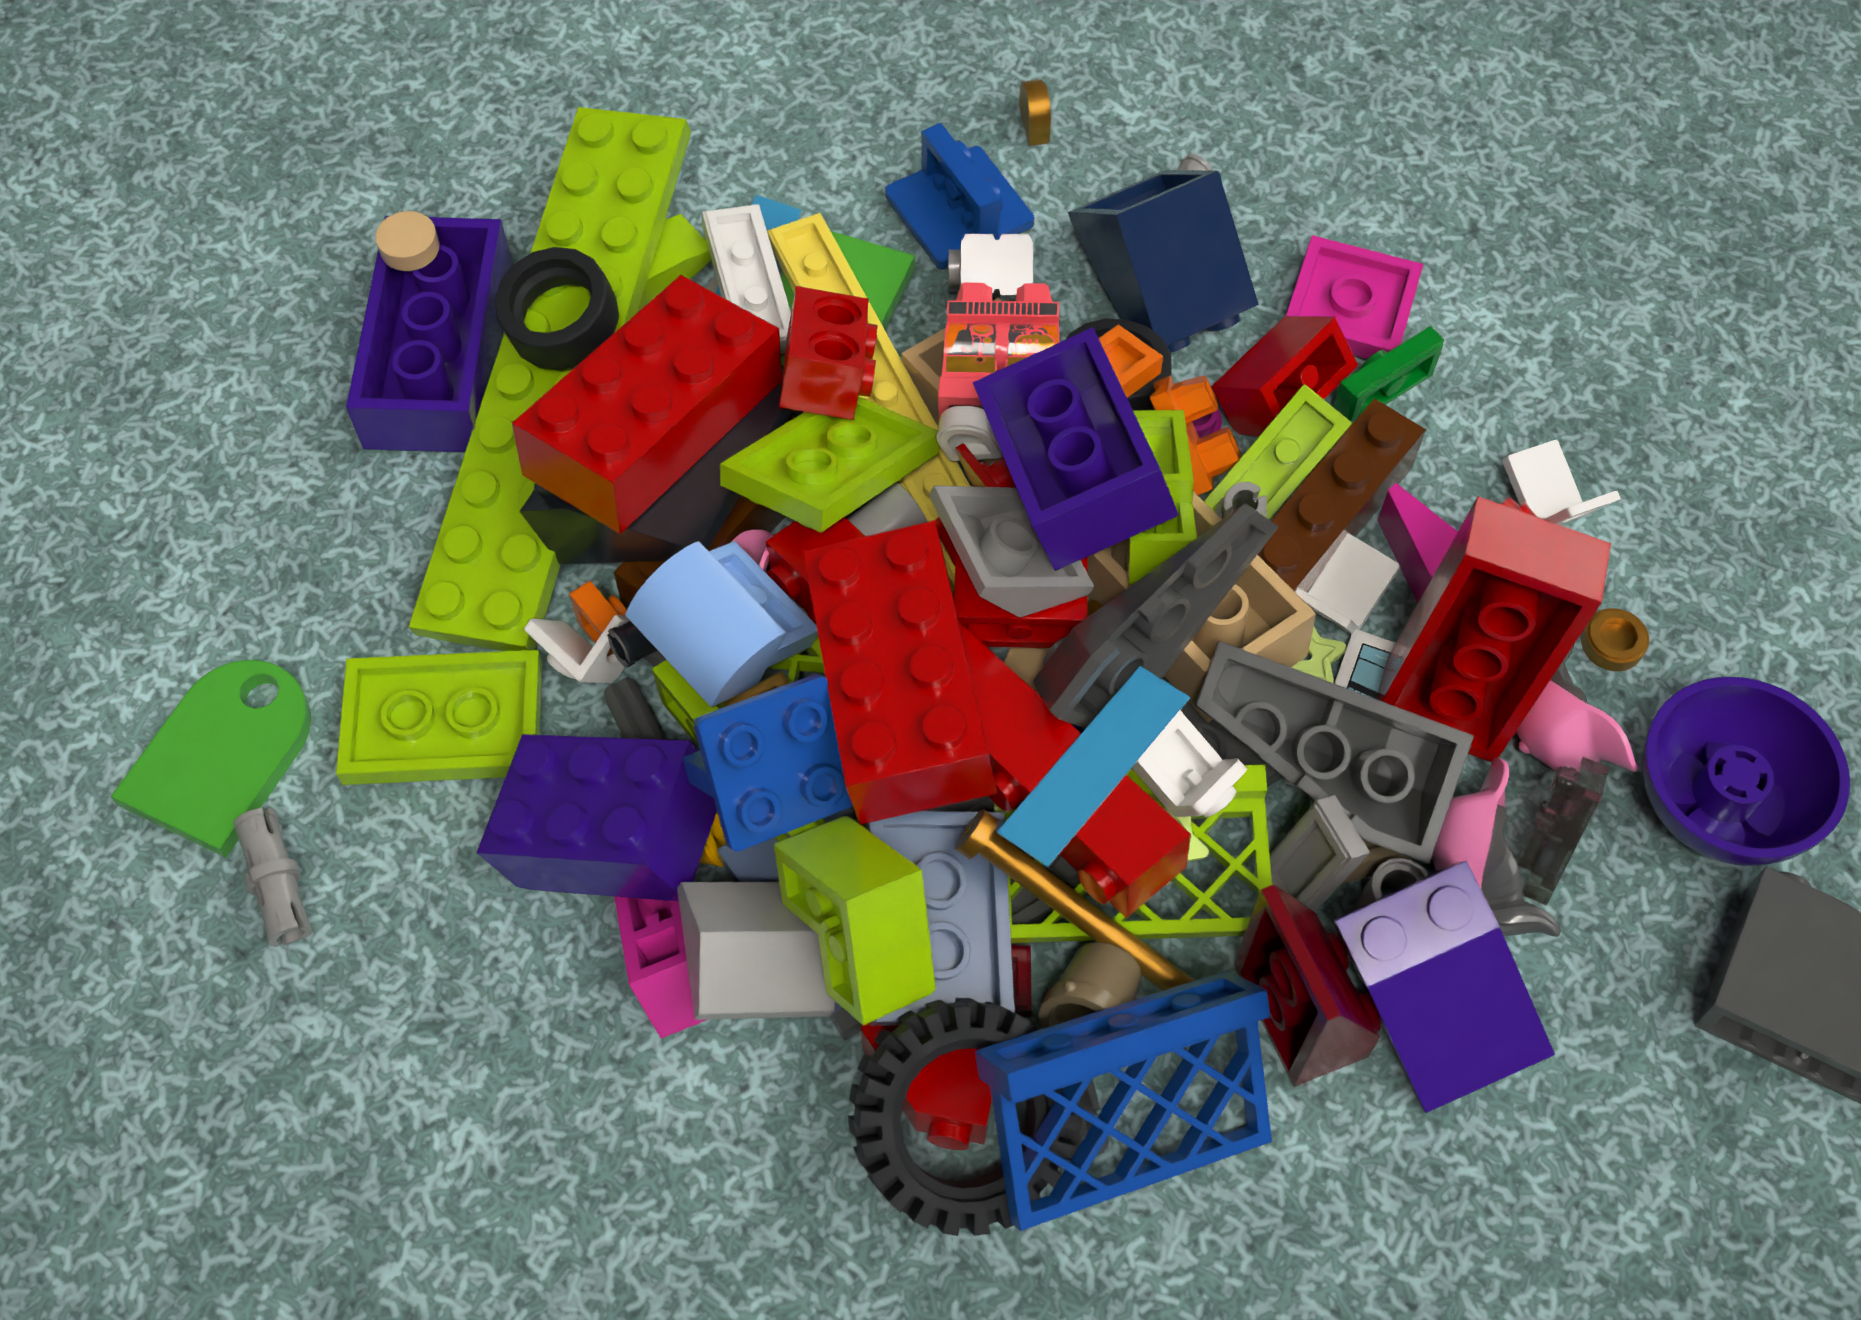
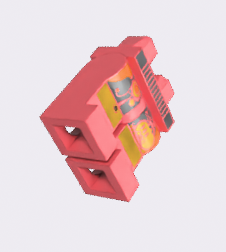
(991, 336)

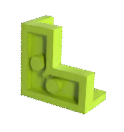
(866, 914)

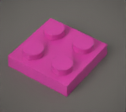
(1359, 288)

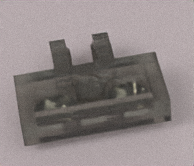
(1561, 824)

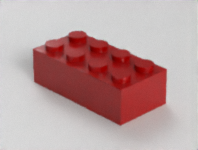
(648, 403)
(1495, 623)
(897, 674)

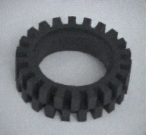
(879, 1110)

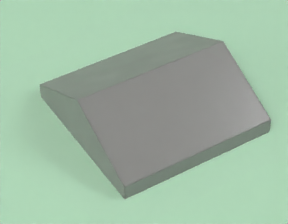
(1004, 550)
(749, 953)

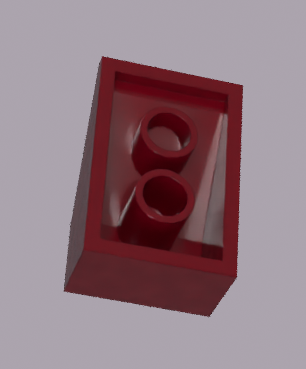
(1313, 1005)

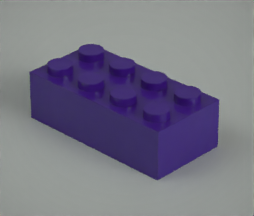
(430, 342)

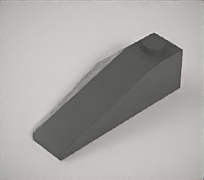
(1149, 619)
(1327, 740)

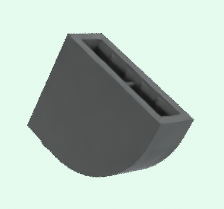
(1791, 982)

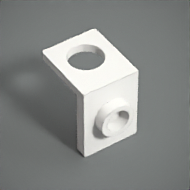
(1547, 486)
(1350, 584)
(573, 654)

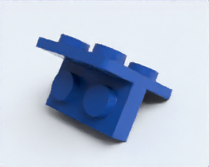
(955, 196)
(770, 762)

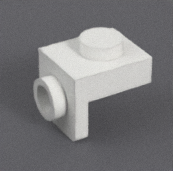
(1188, 771)

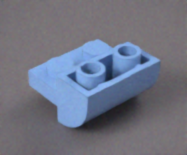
(719, 619)

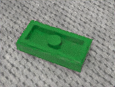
(1390, 373)

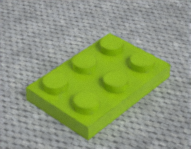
(829, 465)
(436, 715)

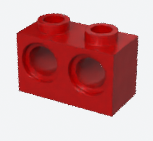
(828, 353)

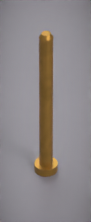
(982, 839)

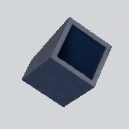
(1169, 254)

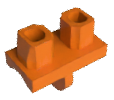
(1208, 454)

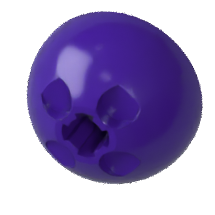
(1751, 743)

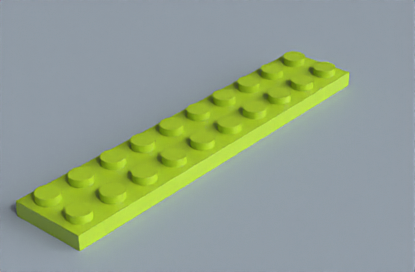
(611, 205)

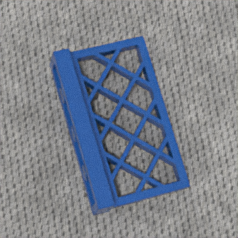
(1104, 1043)

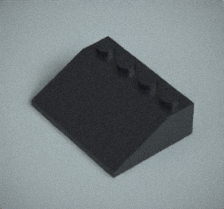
(683, 515)

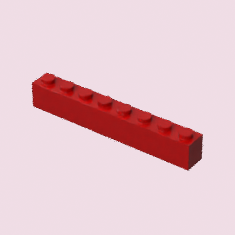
(1126, 844)

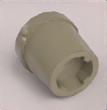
(1093, 981)

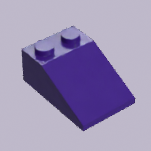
(1444, 985)

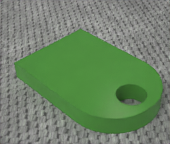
(218, 754)

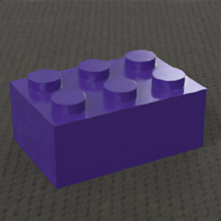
(1075, 449)
(599, 817)

